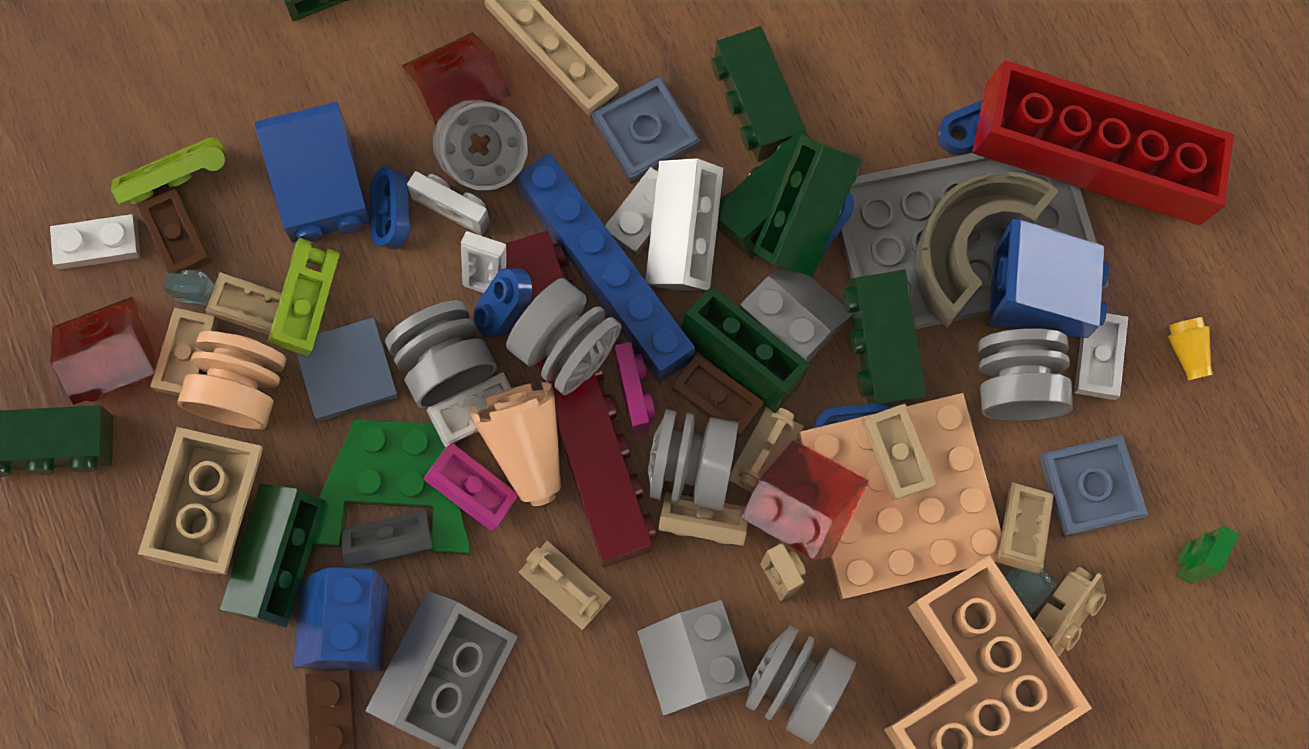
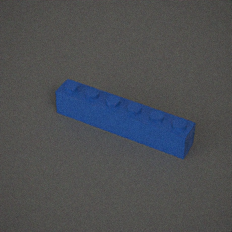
(605, 268)

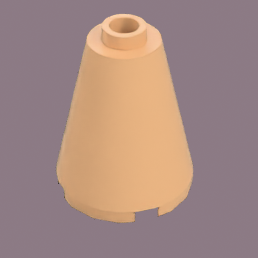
(523, 439)

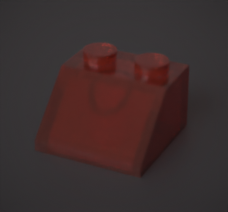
(456, 74)
(101, 352)
(805, 500)

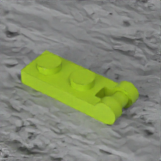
(169, 170)
(303, 298)

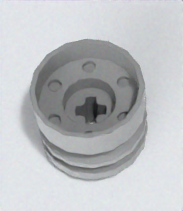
(502, 151)
(556, 331)
(440, 353)
(1025, 375)
(693, 459)
(800, 684)

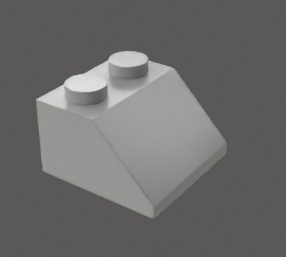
(797, 311)
(693, 658)

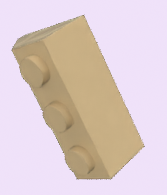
(200, 502)

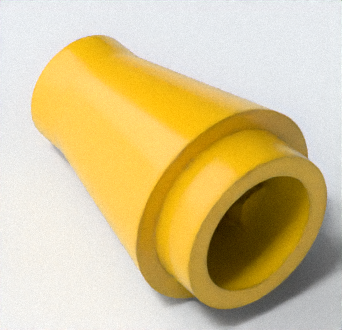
(1192, 346)

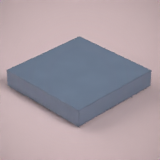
(645, 129)
(347, 370)
(1093, 485)

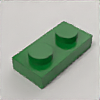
(1206, 554)

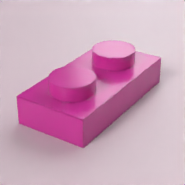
(638, 405)
(471, 486)

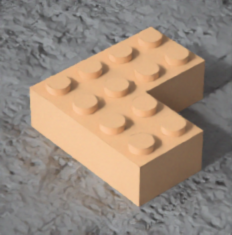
(1005, 672)

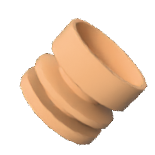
(234, 372)

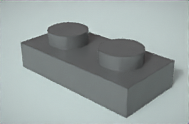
(386, 539)

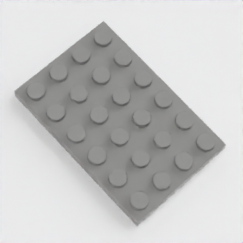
(897, 204)

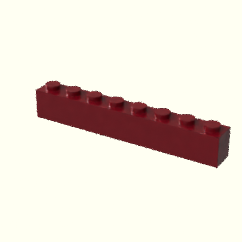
(588, 434)

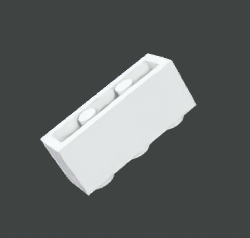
(684, 225)

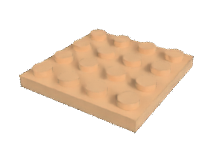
(925, 531)

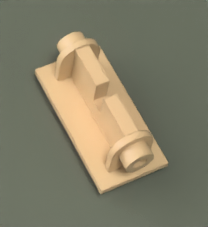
(764, 446)
(564, 584)
(1080, 599)

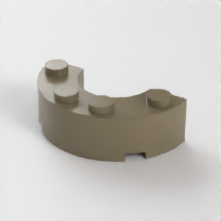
(969, 208)

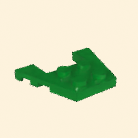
(387, 467)

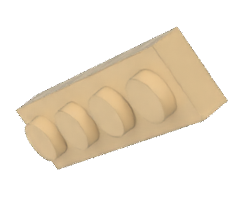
(556, 51)

